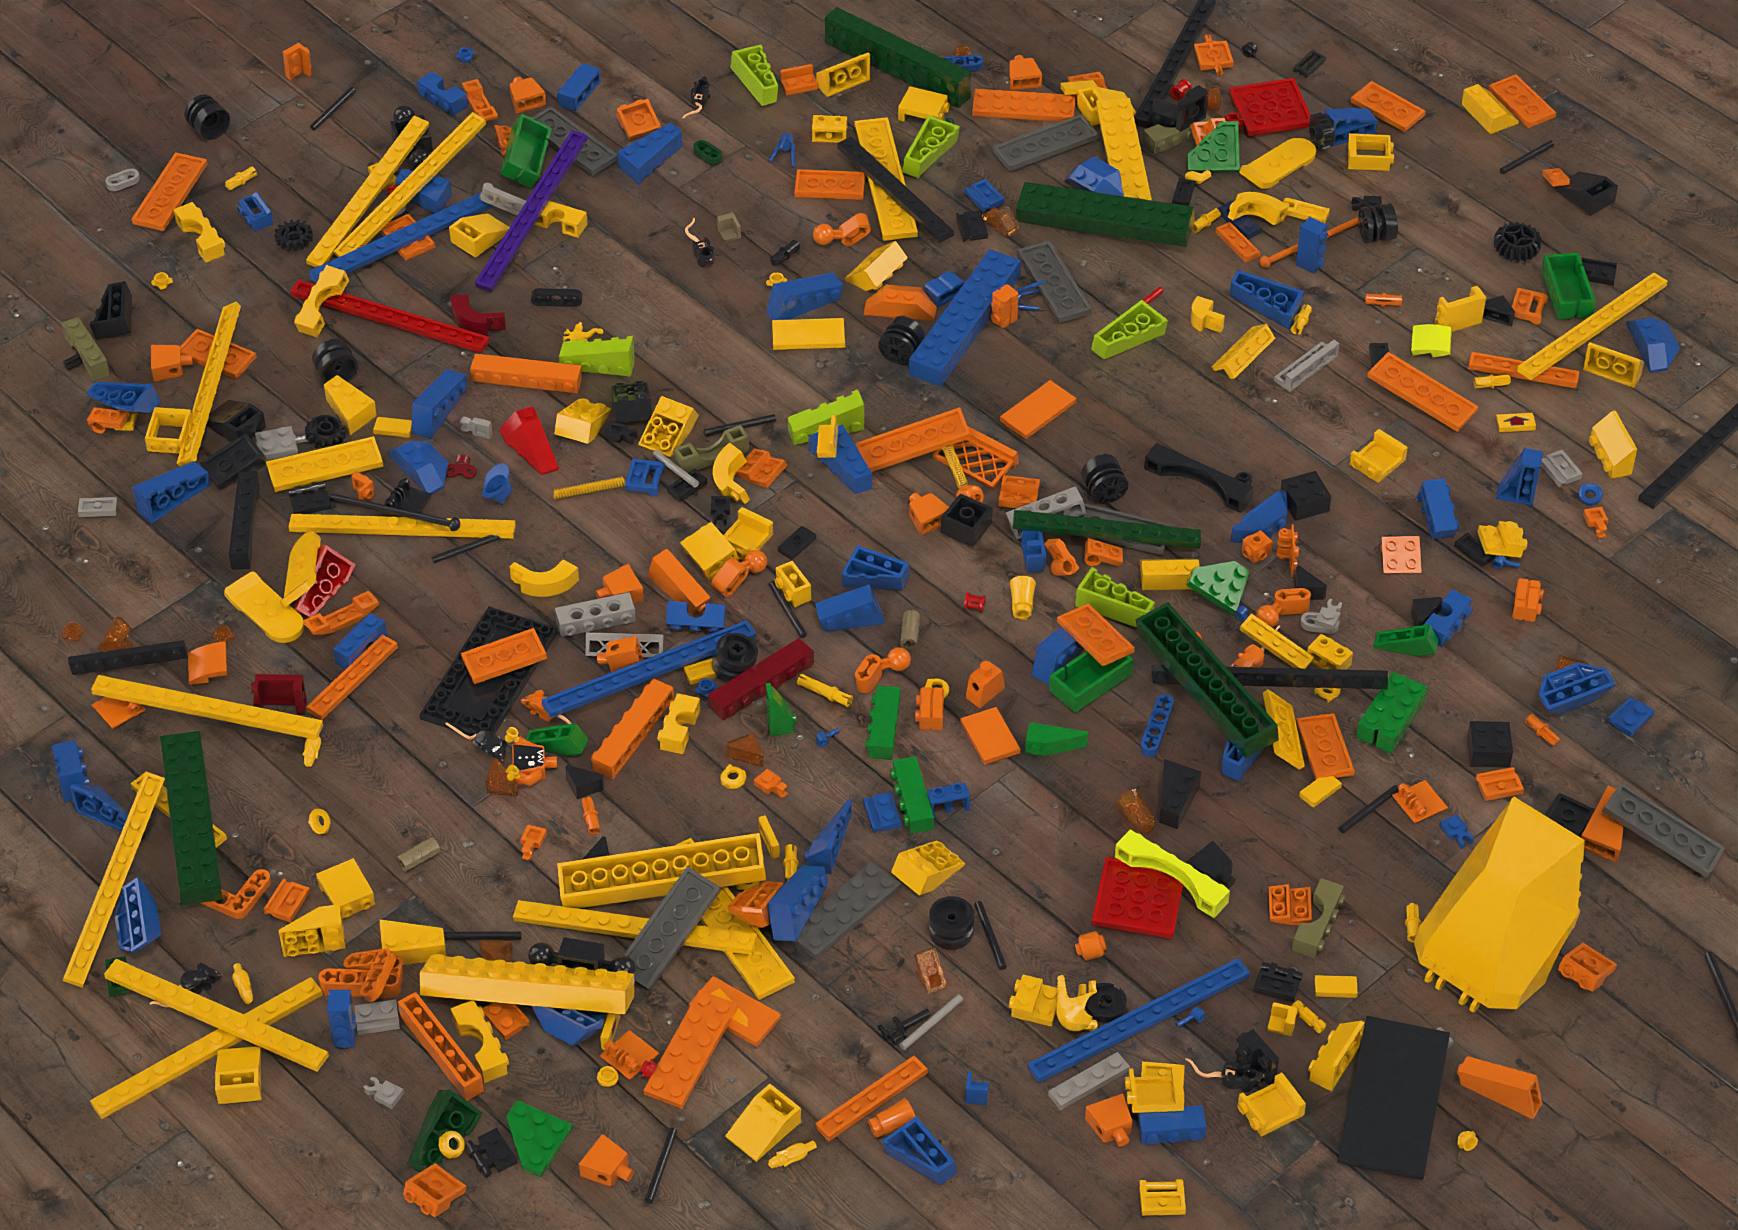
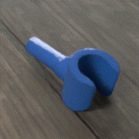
(1501, 560)
(1241, 613)
(822, 738)
(1196, 1013)

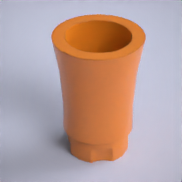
(891, 1118)

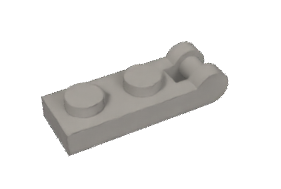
(501, 199)

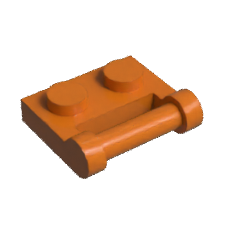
(1522, 304)

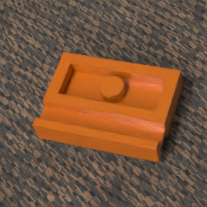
(1499, 784)
(287, 900)
(505, 1018)

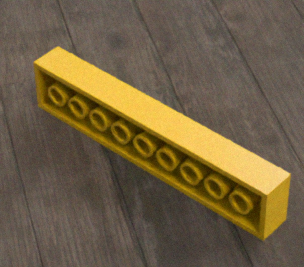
(656, 870)
(527, 984)

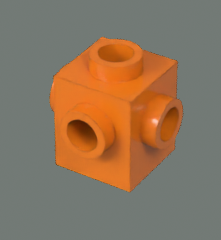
(1257, 546)

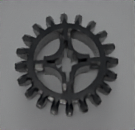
(1517, 241)

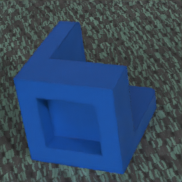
(976, 1091)

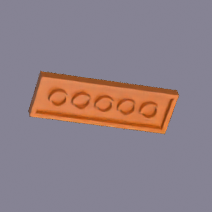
(1023, 105)
(169, 191)
(1423, 391)
(914, 440)
(690, 1049)

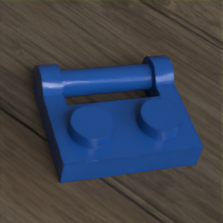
(639, 473)

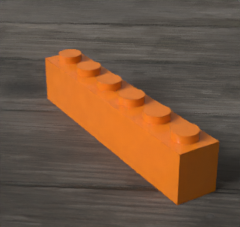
(526, 373)
(632, 728)
(441, 1046)

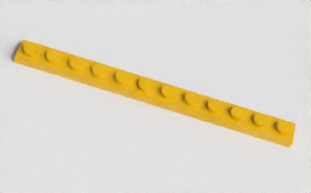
(412, 184)
(368, 192)
(1592, 326)
(208, 384)
(398, 526)
(207, 707)
(113, 880)
(627, 926)
(217, 1015)
(201, 1050)

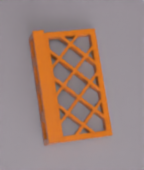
(984, 445)

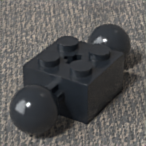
(423, 147)
(579, 953)

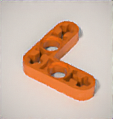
(235, 901)
(379, 970)

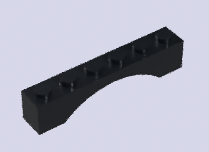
(1167, 462)
(241, 535)

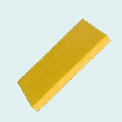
(808, 333)
(1288, 745)

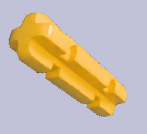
(1309, 1017)

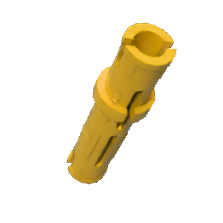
(830, 693)

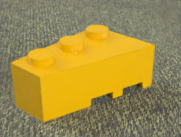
(349, 404)
(412, 941)

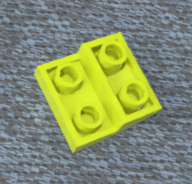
(1431, 339)

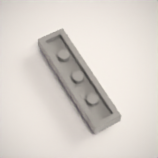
(1088, 1081)

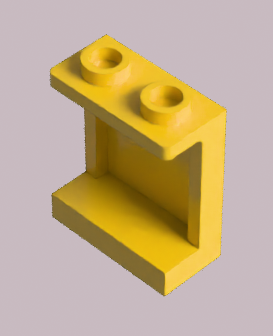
(923, 103)
(1461, 312)
(1379, 456)
(749, 532)
(709, 549)
(347, 887)
(1155, 1092)
(1272, 1106)

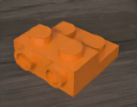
(637, 119)
(1586, 967)
(433, 1190)

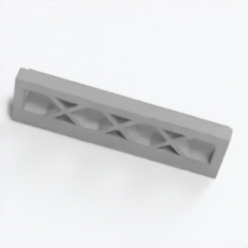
(1307, 365)
(615, 636)

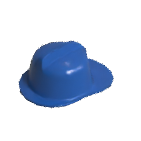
(497, 484)

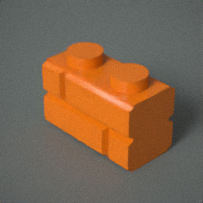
(1004, 306)
(1526, 600)
(931, 708)

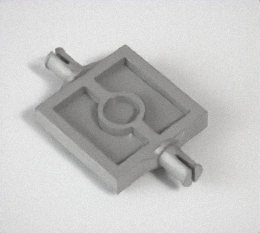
(278, 442)

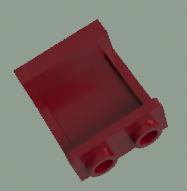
(279, 690)

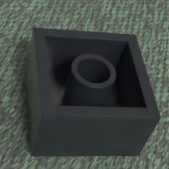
(1306, 495)
(966, 519)
(1489, 744)

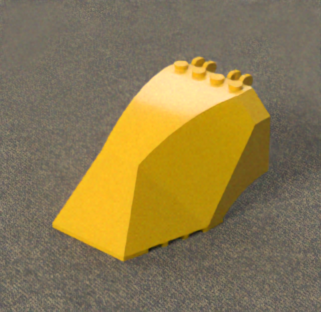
(1505, 911)

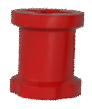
(1178, 91)
(980, 605)

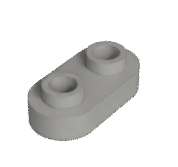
(122, 179)
(1308, 623)

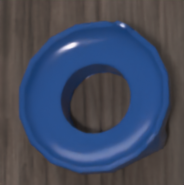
(1590, 487)

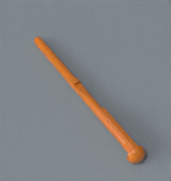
(1265, 261)

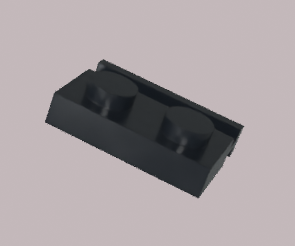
(972, 225)
(1600, 271)

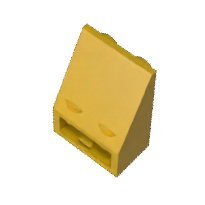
(1087, 101)
(477, 233)
(581, 420)
(668, 426)
(926, 866)
(314, 932)
(238, 1075)
(764, 1122)

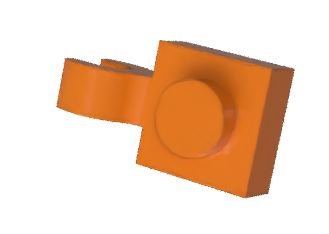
(1596, 518)
(770, 782)
(532, 838)

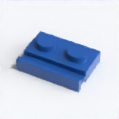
(984, 195)
(1630, 716)
(882, 812)

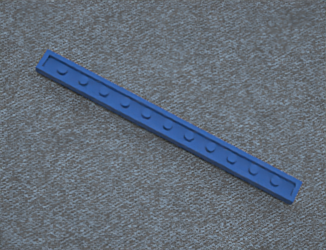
(404, 236)
(640, 671)
(1138, 1020)

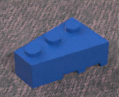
(433, 195)
(1438, 508)
(875, 569)
(850, 610)
(1234, 763)
(69, 766)
(920, 1151)

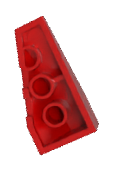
(528, 438)
(331, 573)

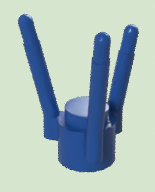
(785, 143)
(1027, 293)

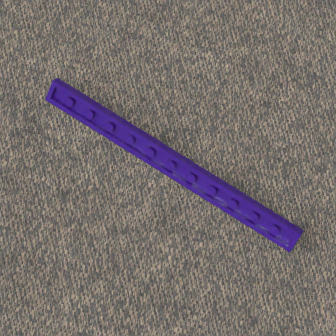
(531, 211)

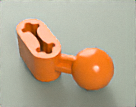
(849, 232)
(735, 572)
(1285, 603)
(871, 668)

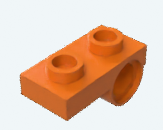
(106, 418)
(1098, 552)
(1063, 561)

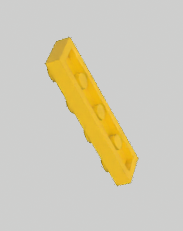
(1276, 643)

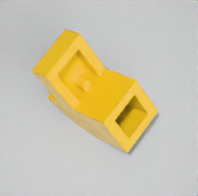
(1203, 315)

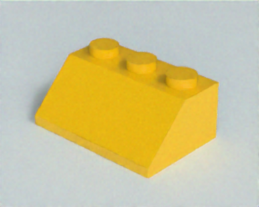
(844, 75)
(1487, 109)
(877, 267)
(1613, 365)
(1613, 446)
(1166, 573)
(1336, 1054)

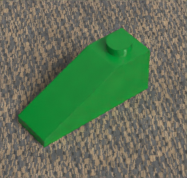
(1410, 641)
(779, 714)
(559, 739)
(1051, 739)

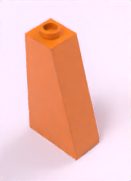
(677, 582)
(1602, 832)
(1502, 1084)

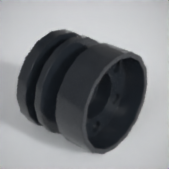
(207, 117)
(1378, 223)
(900, 339)
(1104, 479)

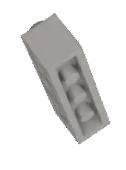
(1063, 503)
(595, 614)

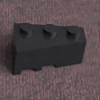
(115, 312)
(1178, 792)

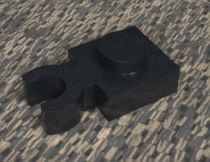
(1366, 202)
(617, 431)
(720, 508)

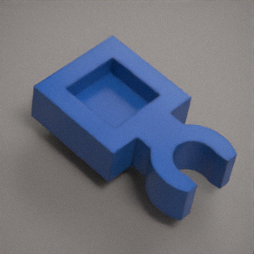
(1456, 828)

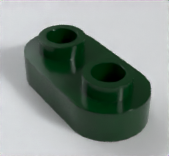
(707, 152)

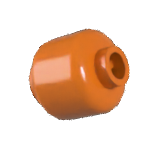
(971, 491)
(1091, 945)

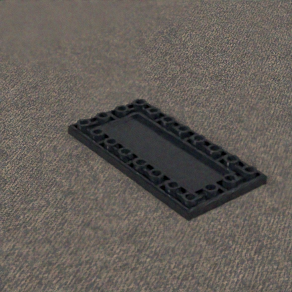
(487, 703)
(1394, 1097)

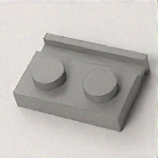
(1561, 468)
(377, 1017)

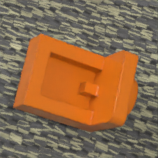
(363, 486)

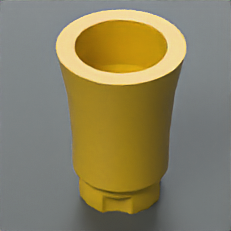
(1022, 596)

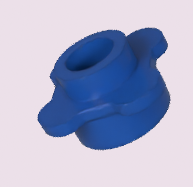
(465, 55)
(705, 687)

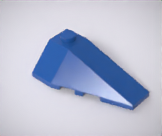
(125, 396)
(98, 805)
(828, 843)

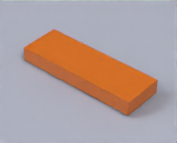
(1237, 242)

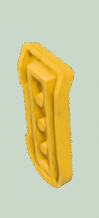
(1279, 162)
(301, 567)
(265, 609)

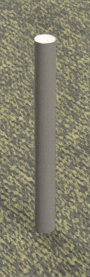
(675, 468)
(931, 1022)

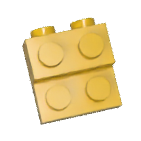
(1502, 540)
(1034, 1001)

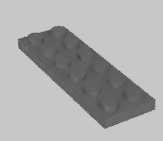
(1045, 142)
(593, 155)
(1059, 287)
(1108, 514)
(1663, 829)
(846, 909)
(671, 926)

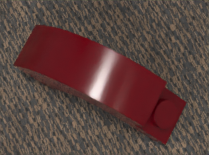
(475, 321)

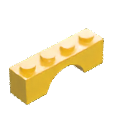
(191, 220)
(330, 283)
(470, 1022)

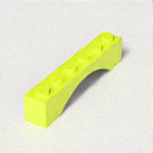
(1140, 852)

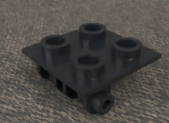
(407, 497)

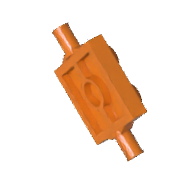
(1213, 55)

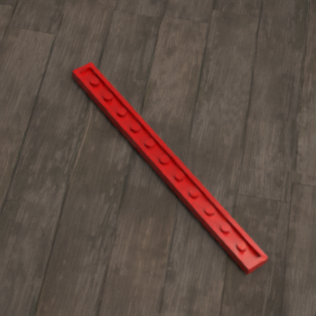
(398, 318)

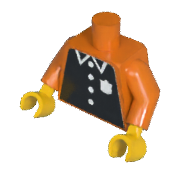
(528, 760)

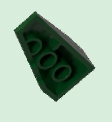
(444, 1114)

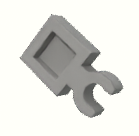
(478, 427)
(1329, 616)
(385, 1093)

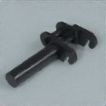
(901, 1026)

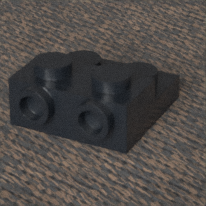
(1192, 108)
(1258, 1054)

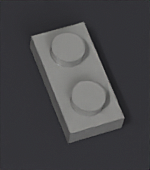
(98, 507)

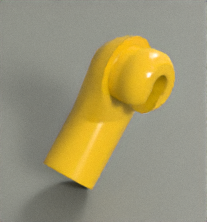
(1198, 177)

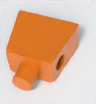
(1024, 74)
(526, 94)
(168, 361)
(926, 512)
(620, 582)
(621, 653)
(984, 684)
(1110, 1119)
(606, 1163)

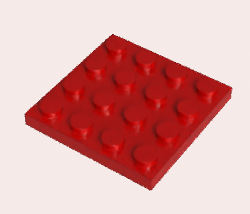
(1270, 106)
(1137, 900)

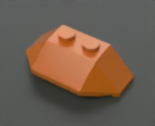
(901, 301)
(752, 903)

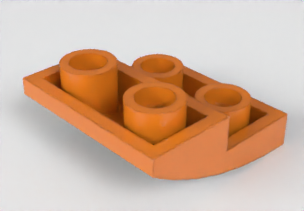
(207, 662)
(1290, 905)

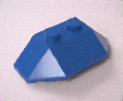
(1097, 177)
(1654, 342)
(421, 464)
(1267, 517)
(1574, 687)
(136, 917)
(569, 1024)

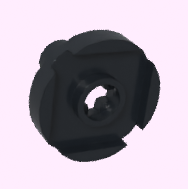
(1106, 1012)

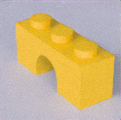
(572, 219)
(681, 711)

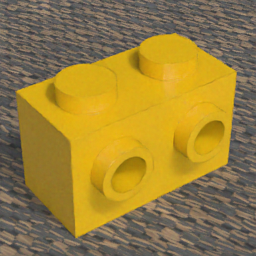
(829, 128)
(793, 584)
(1330, 654)

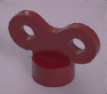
(461, 467)

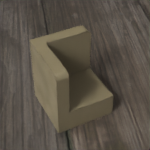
(728, 227)

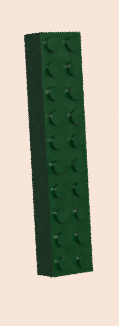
(897, 56)
(1105, 214)
(1207, 680)
(190, 818)

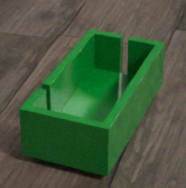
(525, 150)
(1568, 285)
(1087, 679)
(1392, 712)

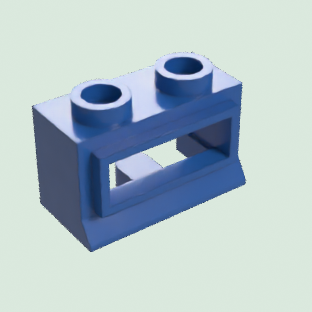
(258, 220)
(1033, 551)
(947, 794)

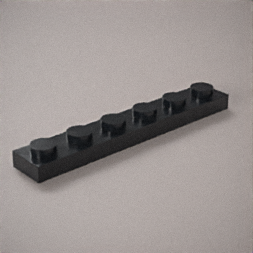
(128, 657)

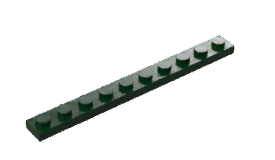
(1106, 529)

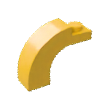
(1259, 205)
(724, 470)
(545, 583)

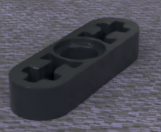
(544, 301)

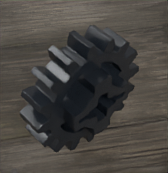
(293, 235)

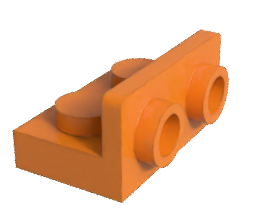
(297, 61)
(798, 79)

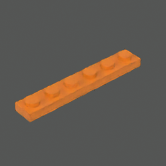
(1508, 366)
(352, 677)
(871, 1098)

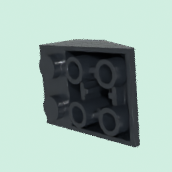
(1589, 191)
(631, 401)
(235, 419)

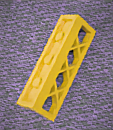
(1245, 350)

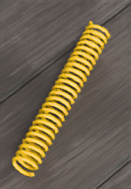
(952, 466)
(584, 487)

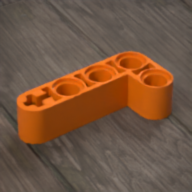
(353, 980)

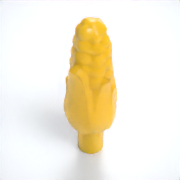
(311, 751)
(242, 983)
(791, 1154)

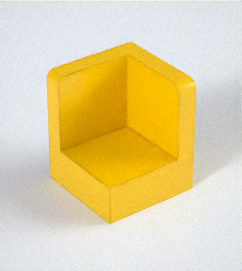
(1282, 1019)

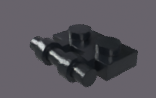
(309, 503)
(1276, 985)
(496, 1149)

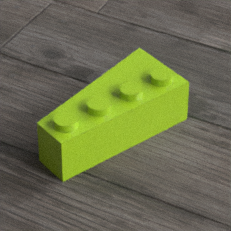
(755, 73)
(929, 145)
(1129, 330)
(600, 356)
(848, 412)
(1112, 599)

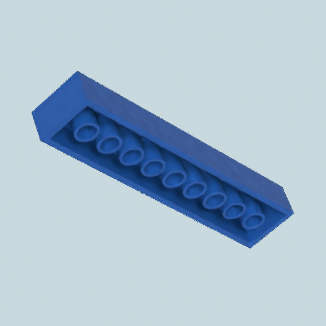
(963, 318)

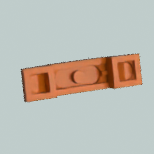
(478, 100)
(344, 617)

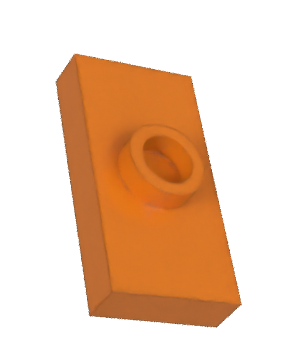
(1556, 177)

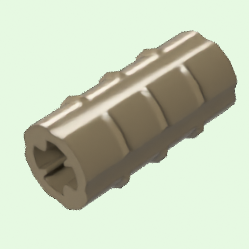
(910, 629)
(418, 854)

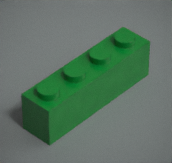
(884, 722)
(912, 795)

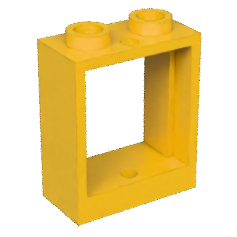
(1370, 142)
(162, 417)

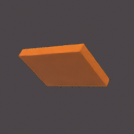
(413, 249)
(990, 735)

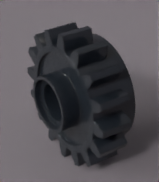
(1321, 131)
(325, 431)

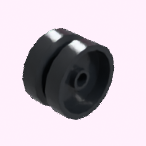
(334, 359)
(734, 655)
(951, 922)

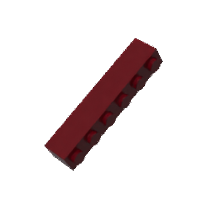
(752, 683)

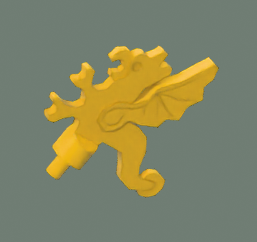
(577, 334)

